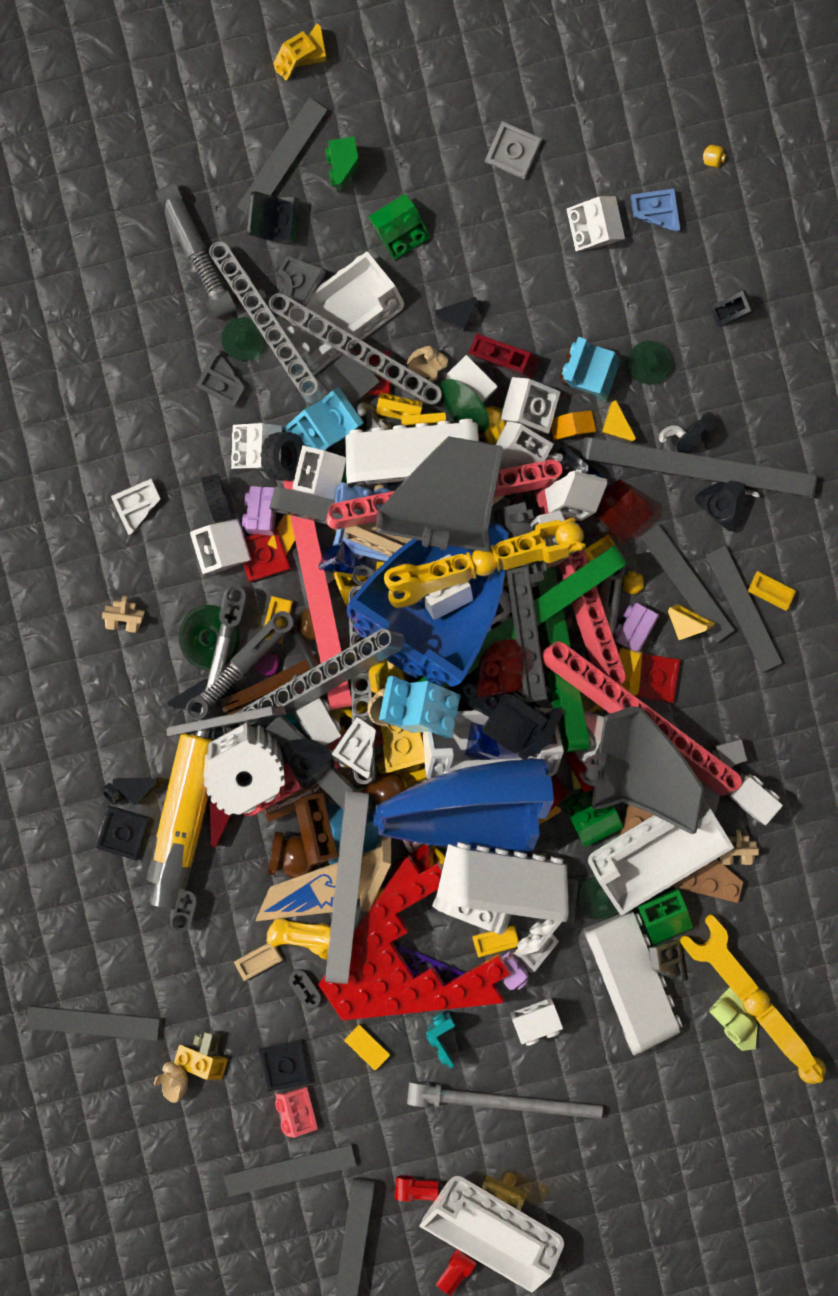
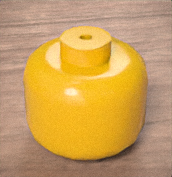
(714, 156)
(632, 583)

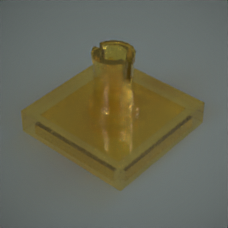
(505, 1190)

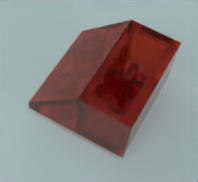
(622, 511)
(501, 668)

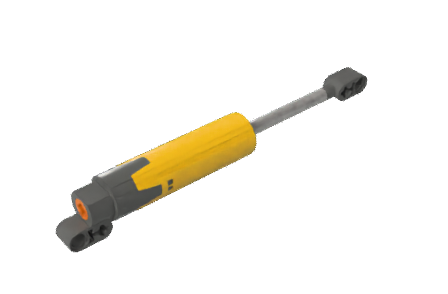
(187, 796)

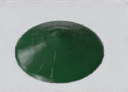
(463, 403)
(200, 635)

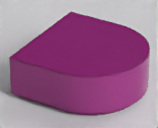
(268, 664)

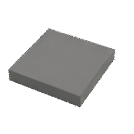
(513, 150)

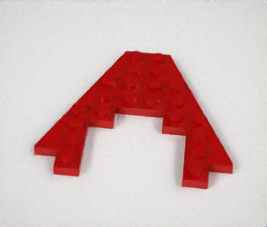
(379, 976)

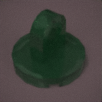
(242, 339)
(648, 362)
(594, 900)

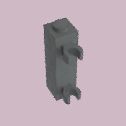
(516, 522)

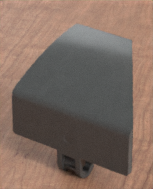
(446, 497)
(643, 770)

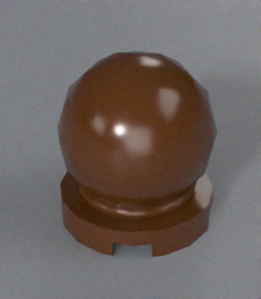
(385, 787)
(288, 856)

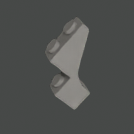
(730, 754)

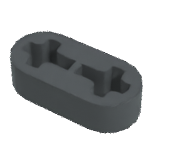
(309, 985)

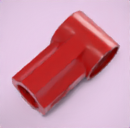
(410, 1188)
(458, 1267)

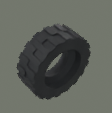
(270, 455)
(216, 498)

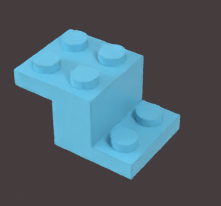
(591, 368)
(326, 421)
(419, 707)

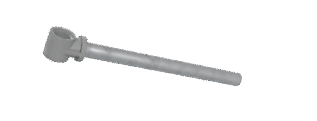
(423, 1094)

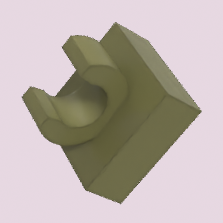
(208, 1042)

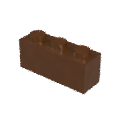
(315, 829)

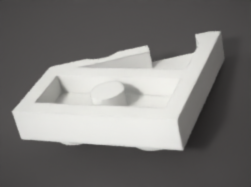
(135, 503)
(357, 747)

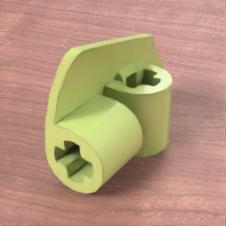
(737, 1022)

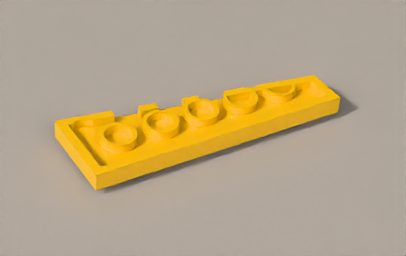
(400, 746)

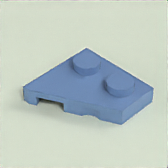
(656, 208)

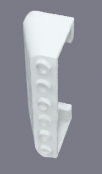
(355, 300)
(396, 453)
(448, 754)
(655, 858)
(505, 882)
(631, 982)
(494, 1233)

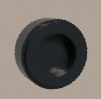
(111, 794)

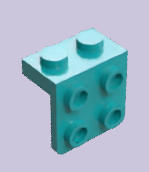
(441, 1023)

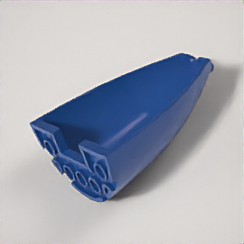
(432, 648)
(473, 805)

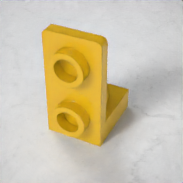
(293, 52)
(203, 1066)

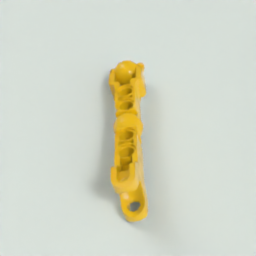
(422, 579)
(755, 1000)

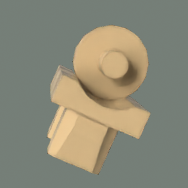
(125, 612)
(742, 847)

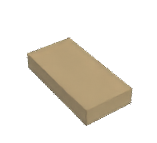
(257, 961)

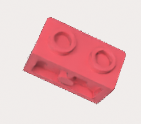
(296, 1112)

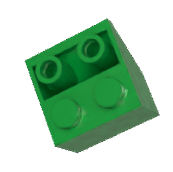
(344, 160)
(399, 226)
(591, 823)
(665, 915)

